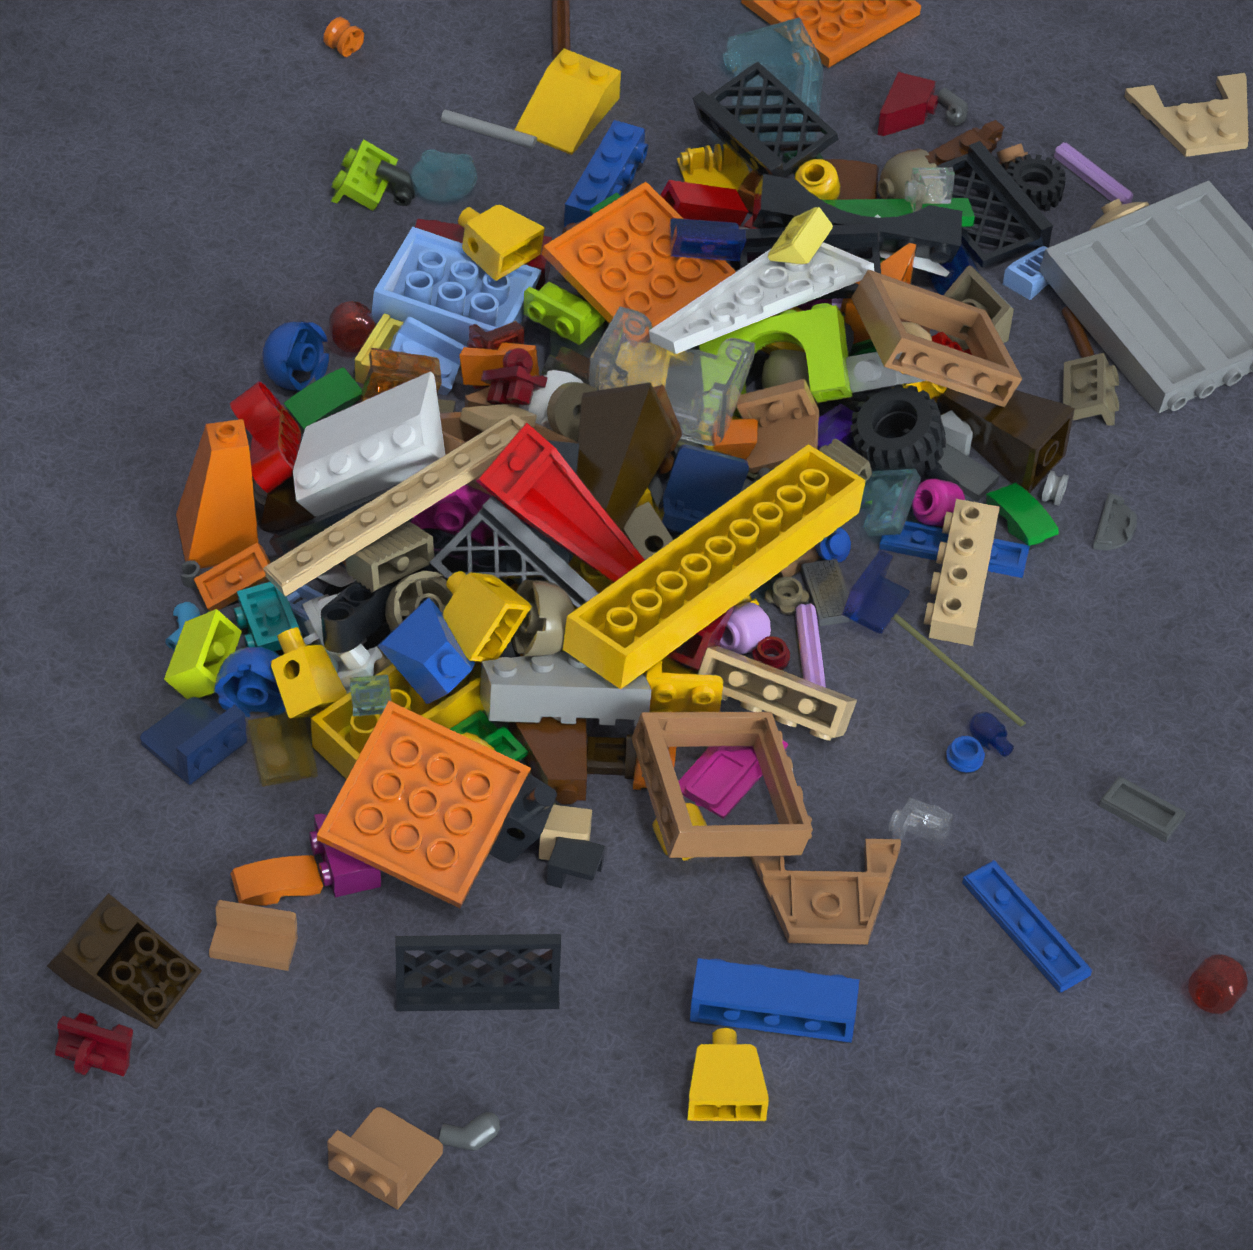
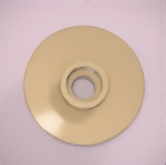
(1116, 210)

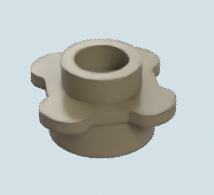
(787, 586)

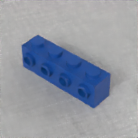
(608, 170)
(774, 1000)

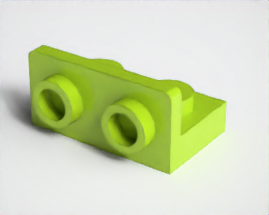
(359, 176)
(562, 312)

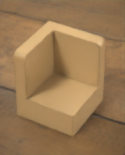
(566, 823)

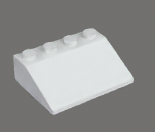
(369, 446)

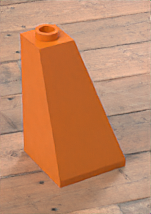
(218, 498)

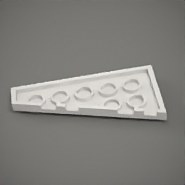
(757, 293)

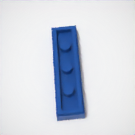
(924, 542)
(1027, 926)

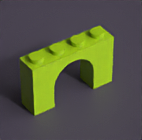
(817, 332)

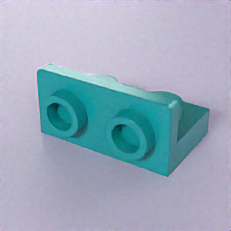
(264, 615)

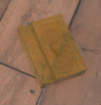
(282, 749)

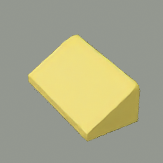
(801, 238)

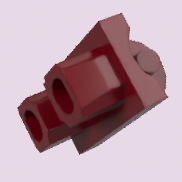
(514, 380)
(94, 1046)

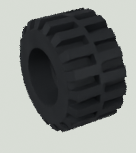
(897, 410)

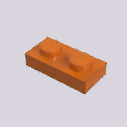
(237, 573)

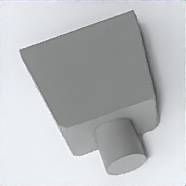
(869, 374)

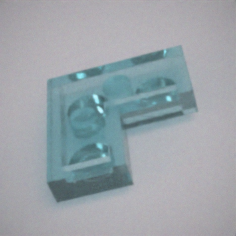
(889, 499)

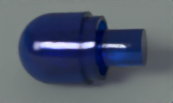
(989, 729)

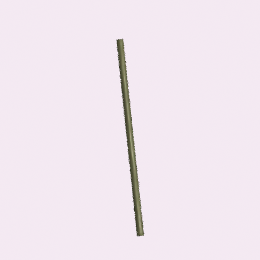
(958, 670)

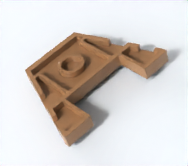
(829, 904)

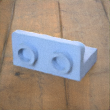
(421, 339)

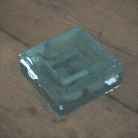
(369, 694)

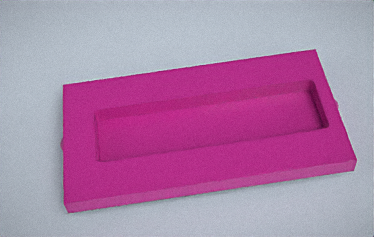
(721, 777)

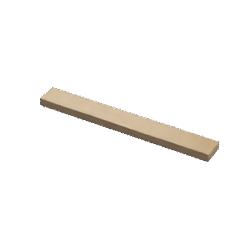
(391, 508)

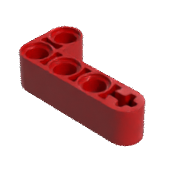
(274, 435)

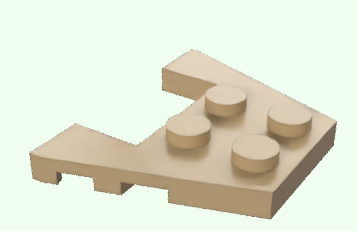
(1200, 126)

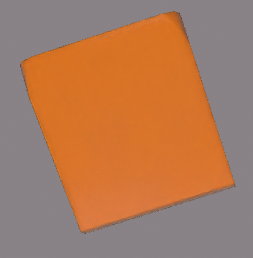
(739, 439)

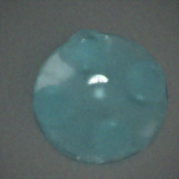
(444, 176)

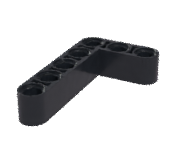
(359, 612)

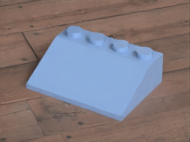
(447, 289)

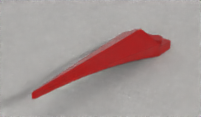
(551, 498)

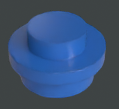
(834, 546)
(965, 754)

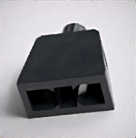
(527, 817)

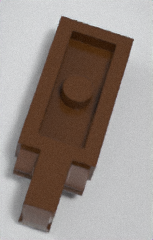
(957, 147)

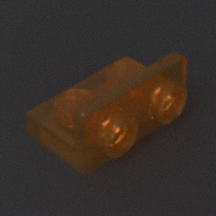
(394, 368)

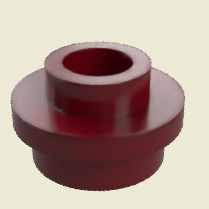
(774, 646)

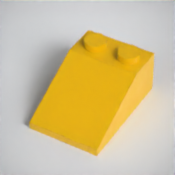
(570, 101)

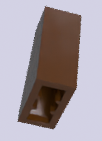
(556, 755)

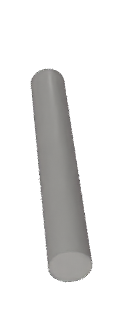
(488, 129)

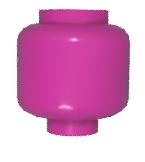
(934, 499)

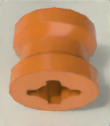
(343, 36)

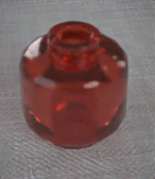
(351, 325)
(1218, 984)

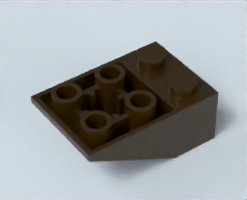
(124, 964)

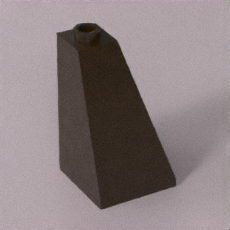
(1016, 439)
(621, 445)

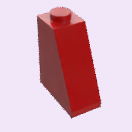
(705, 202)

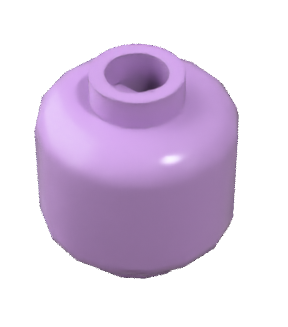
(745, 628)

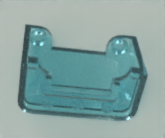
(790, 57)

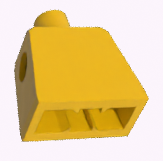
(500, 239)
(483, 614)
(305, 676)
(727, 1081)

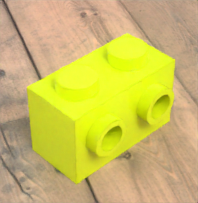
(200, 653)

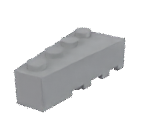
(557, 688)

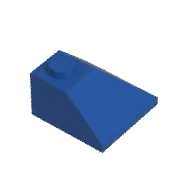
(427, 653)

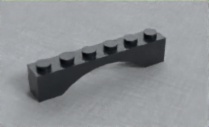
(932, 228)

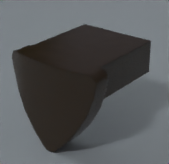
(611, 756)

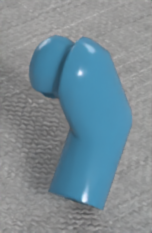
(184, 612)

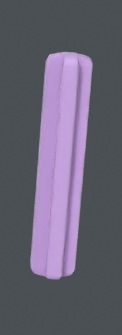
(1092, 174)
(809, 644)

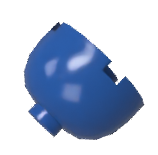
(295, 348)
(249, 682)

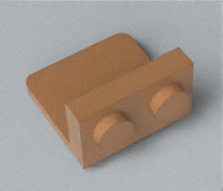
(785, 422)
(384, 1156)

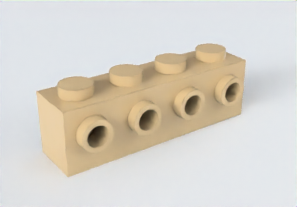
(963, 572)
(778, 692)

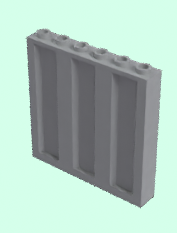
(1165, 294)

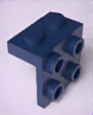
(698, 486)
(195, 738)

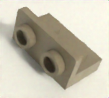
(1091, 387)

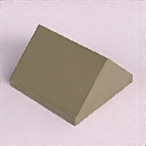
(977, 292)

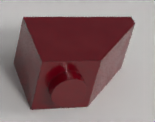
(907, 104)

